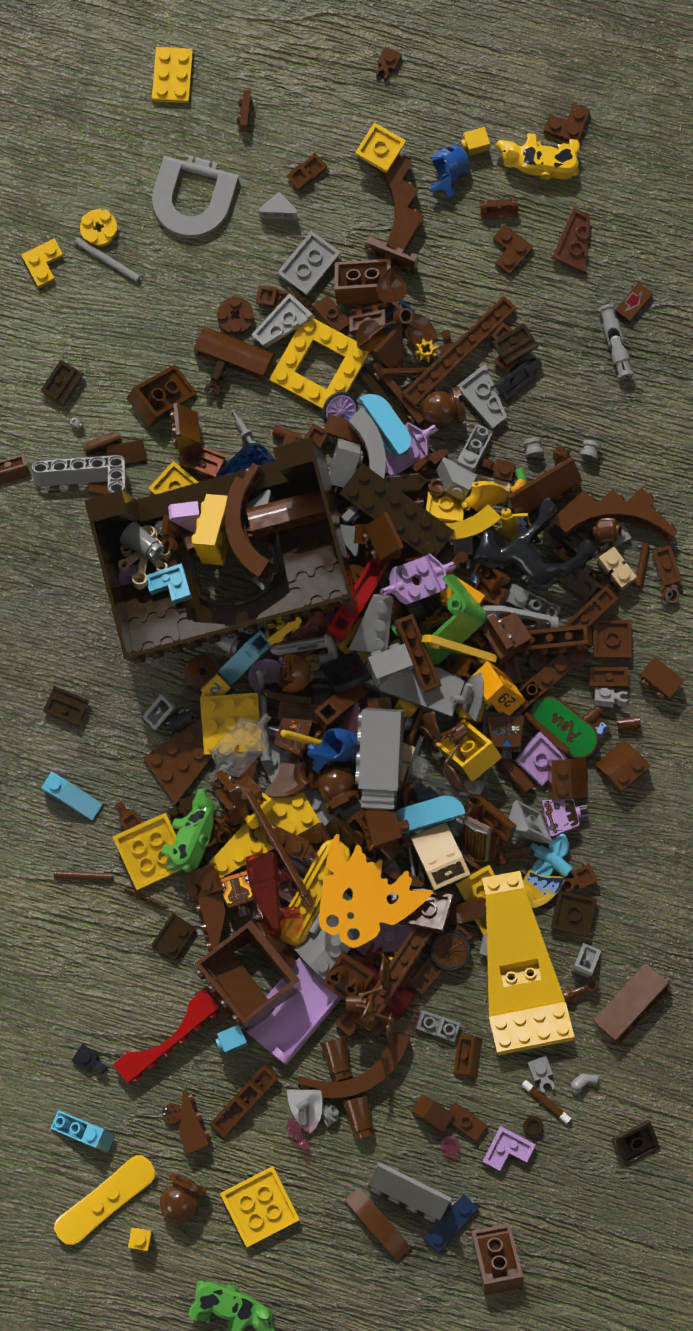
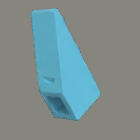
(245, 657)
(83, 1131)

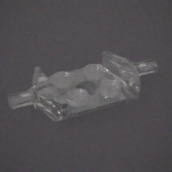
(246, 733)

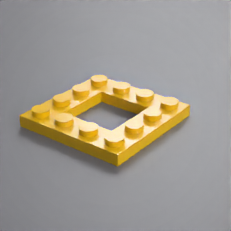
(314, 330)

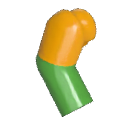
(521, 479)

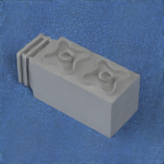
(434, 700)
(379, 757)

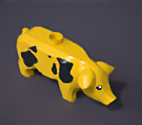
(541, 160)

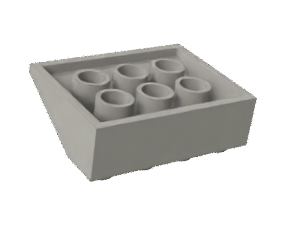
(323, 949)
(409, 1191)

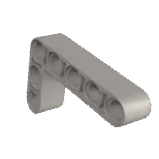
(82, 471)

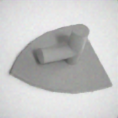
(471, 696)
(306, 1107)

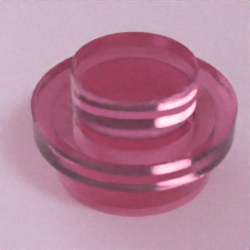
(450, 1145)

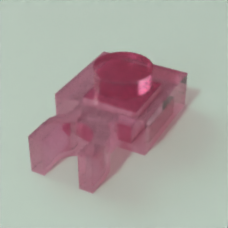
(294, 1130)

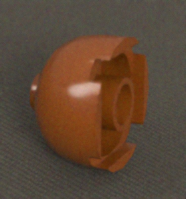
(295, 673)

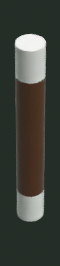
(546, 1102)

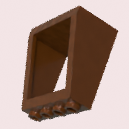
(240, 938)

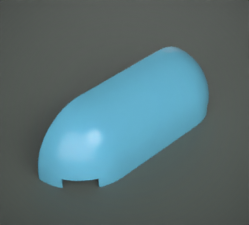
(392, 430)
(430, 813)

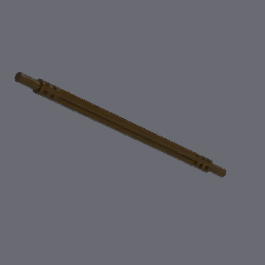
(363, 375)

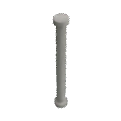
(263, 709)

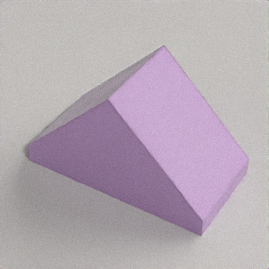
(185, 514)

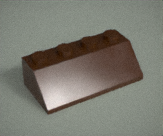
(551, 484)

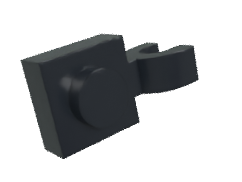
(87, 1058)

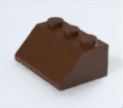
(358, 280)
(387, 854)

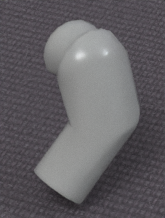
(581, 1080)

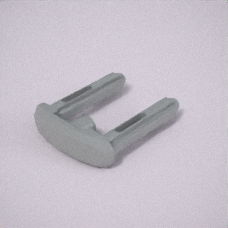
(310, 644)

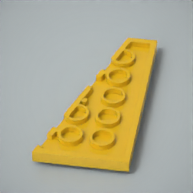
(289, 813)

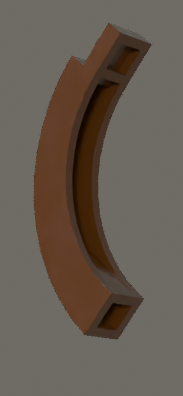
(236, 523)
(365, 1081)

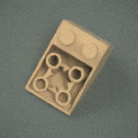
(440, 856)

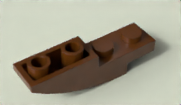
(543, 681)

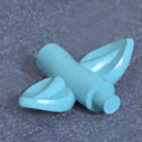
(551, 857)

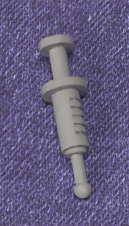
(245, 433)

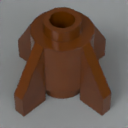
(221, 831)

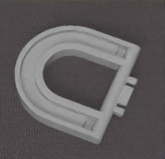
(217, 210)

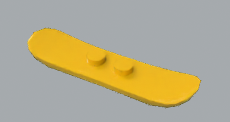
(296, 930)
(104, 1200)

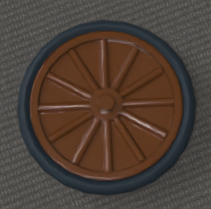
(450, 950)

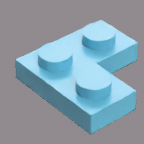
(172, 579)

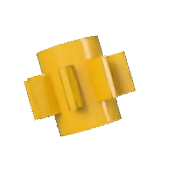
(428, 355)
(409, 707)

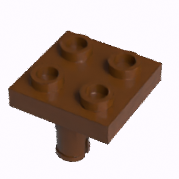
(348, 977)

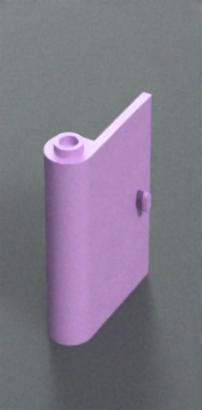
(297, 1017)

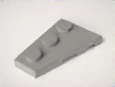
(375, 626)

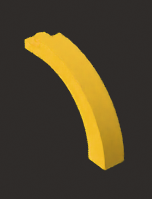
(476, 524)

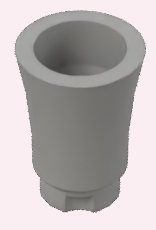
(140, 541)

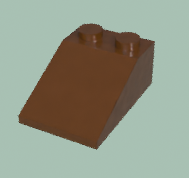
(156, 395)
(497, 1259)

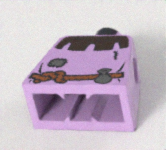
(562, 815)

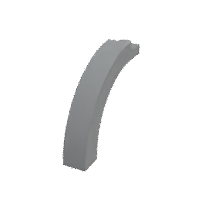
(373, 443)

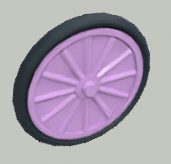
(340, 405)

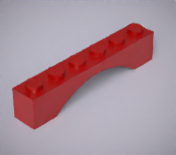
(364, 588)
(199, 1010)

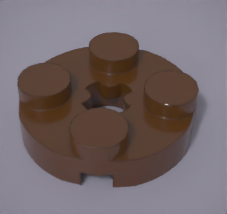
(235, 325)

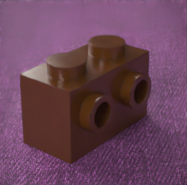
(660, 679)

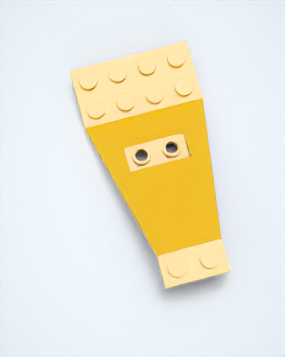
(529, 1008)

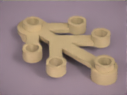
(141, 576)

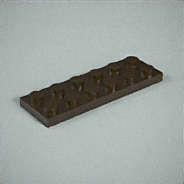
(412, 522)

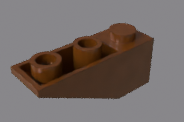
(338, 705)
(214, 917)
(191, 1130)

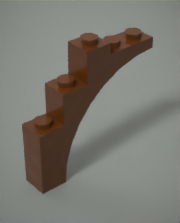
(403, 194)
(637, 510)

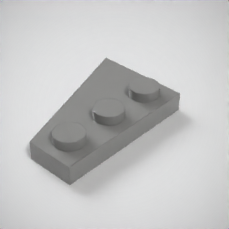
(283, 320)
(481, 395)

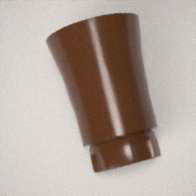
(337, 1058)
(359, 1116)

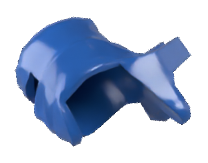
(449, 164)
(335, 746)

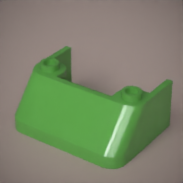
(466, 619)

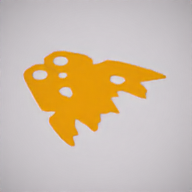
(368, 898)

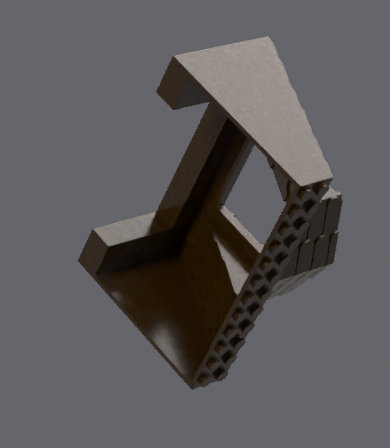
(307, 558)

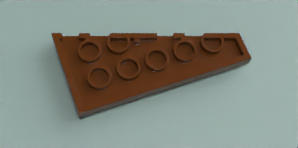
(179, 761)

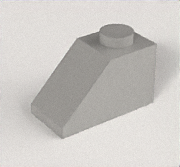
(455, 478)

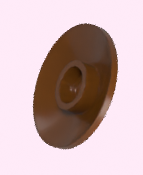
(193, 667)

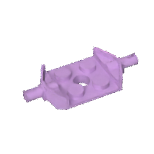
(418, 449)
(430, 576)

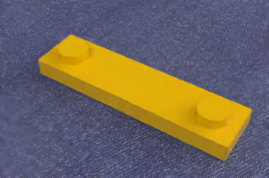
(435, 642)

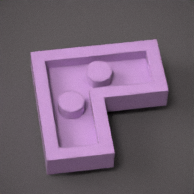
(507, 1143)

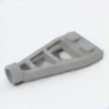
(542, 620)

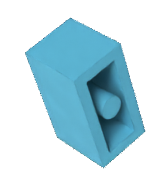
(231, 1040)

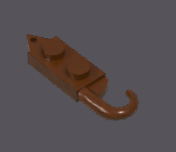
(292, 843)

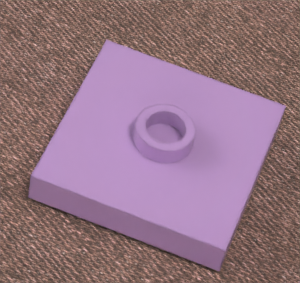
(535, 756)

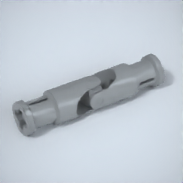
(619, 353)

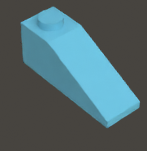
(71, 796)

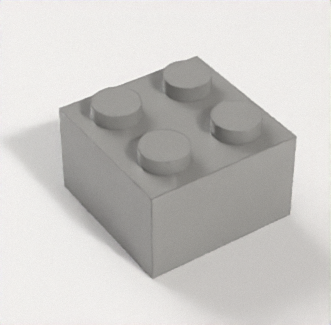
(344, 462)
(390, 664)

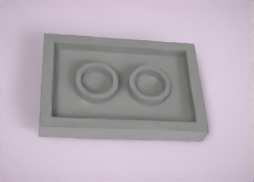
(309, 263)

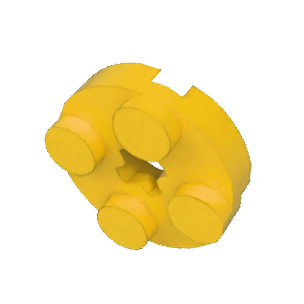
(107, 233)

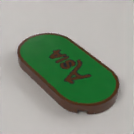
(566, 725)

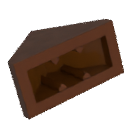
(432, 1112)

